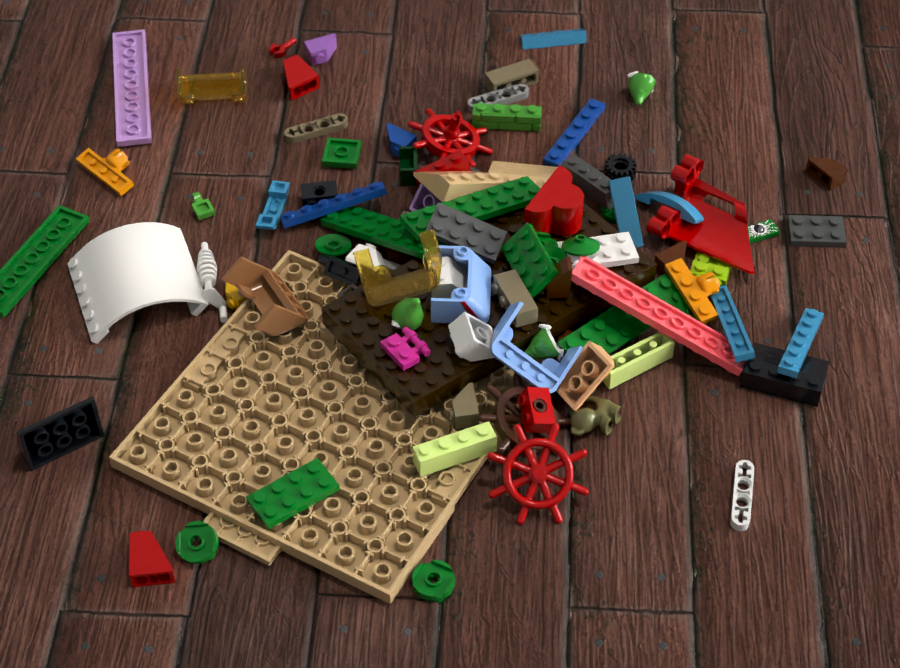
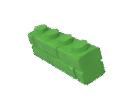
(507, 117)

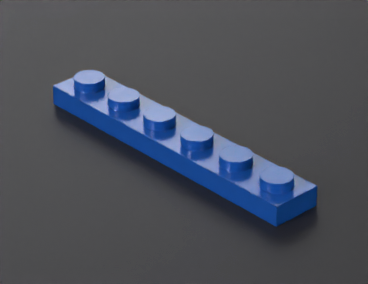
(574, 133)
(332, 205)

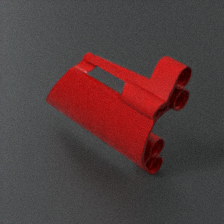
(719, 234)

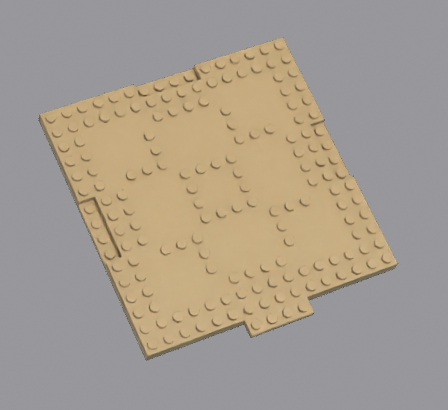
(274, 403)

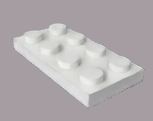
(614, 251)

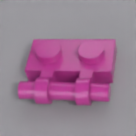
(401, 352)

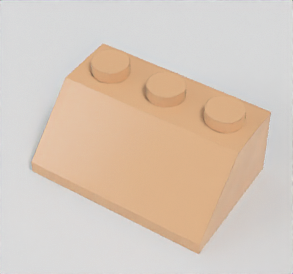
(585, 375)

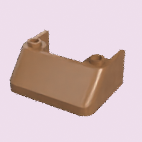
(270, 294)

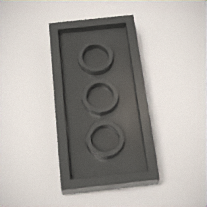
(464, 230)

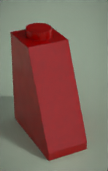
(299, 77)
(147, 561)

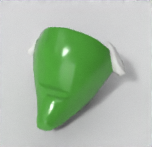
(640, 86)
(407, 314)
(543, 345)

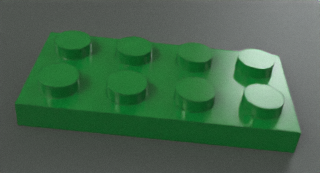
(530, 259)
(292, 493)

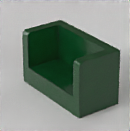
(408, 165)

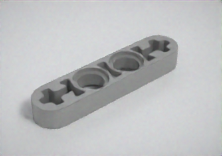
(516, 93)

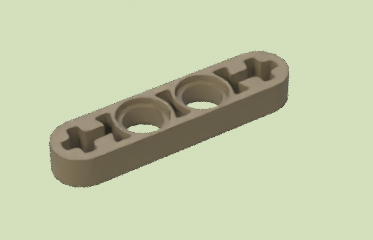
(316, 129)

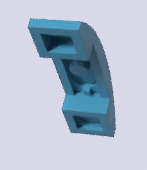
(275, 205)
(688, 211)

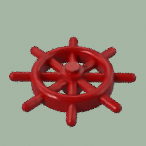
(451, 136)
(538, 473)

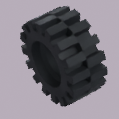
(627, 163)

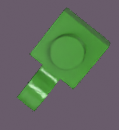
(202, 208)

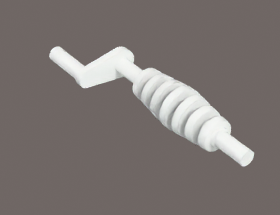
(207, 274)

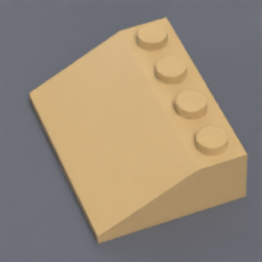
(511, 171)
(453, 184)

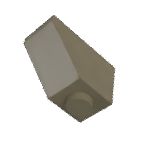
(465, 408)

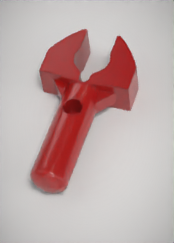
(280, 50)

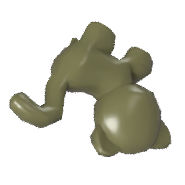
(586, 419)

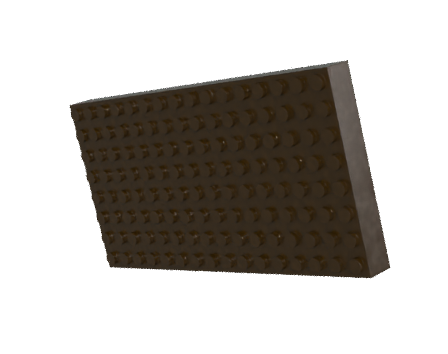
(443, 371)

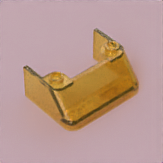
(212, 86)
(383, 289)

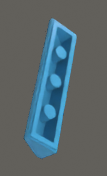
(553, 38)
(625, 209)

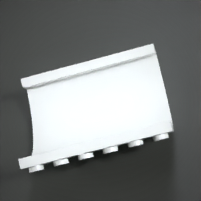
(131, 271)

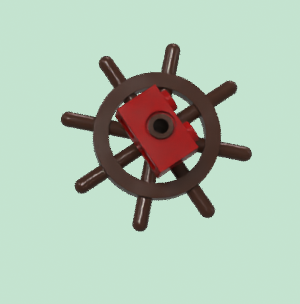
(534, 413)

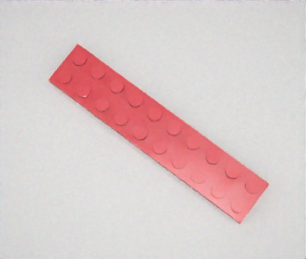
(655, 313)

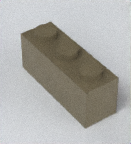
(518, 73)
(511, 290)

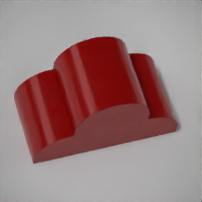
(556, 206)

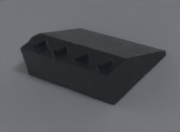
(762, 376)
(60, 434)

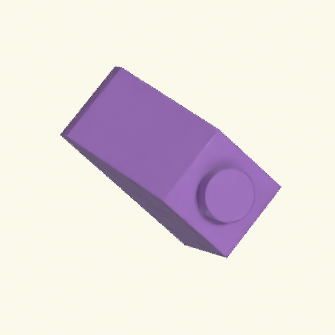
(320, 49)

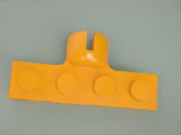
(108, 169)
(694, 289)

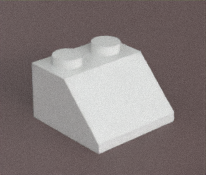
(452, 277)
(471, 337)

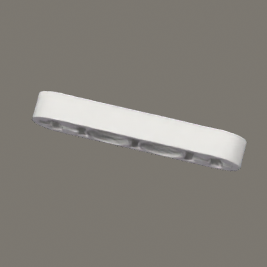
(739, 494)

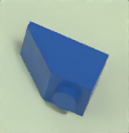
(398, 137)

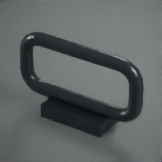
(340, 269)

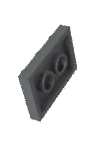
(816, 231)

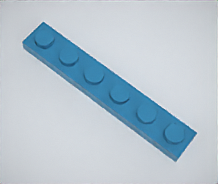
(732, 325)
(800, 343)

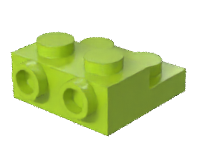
(705, 263)

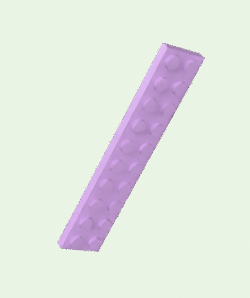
(131, 88)

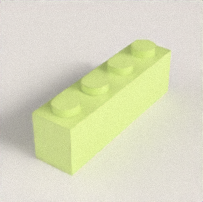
(639, 358)
(454, 449)

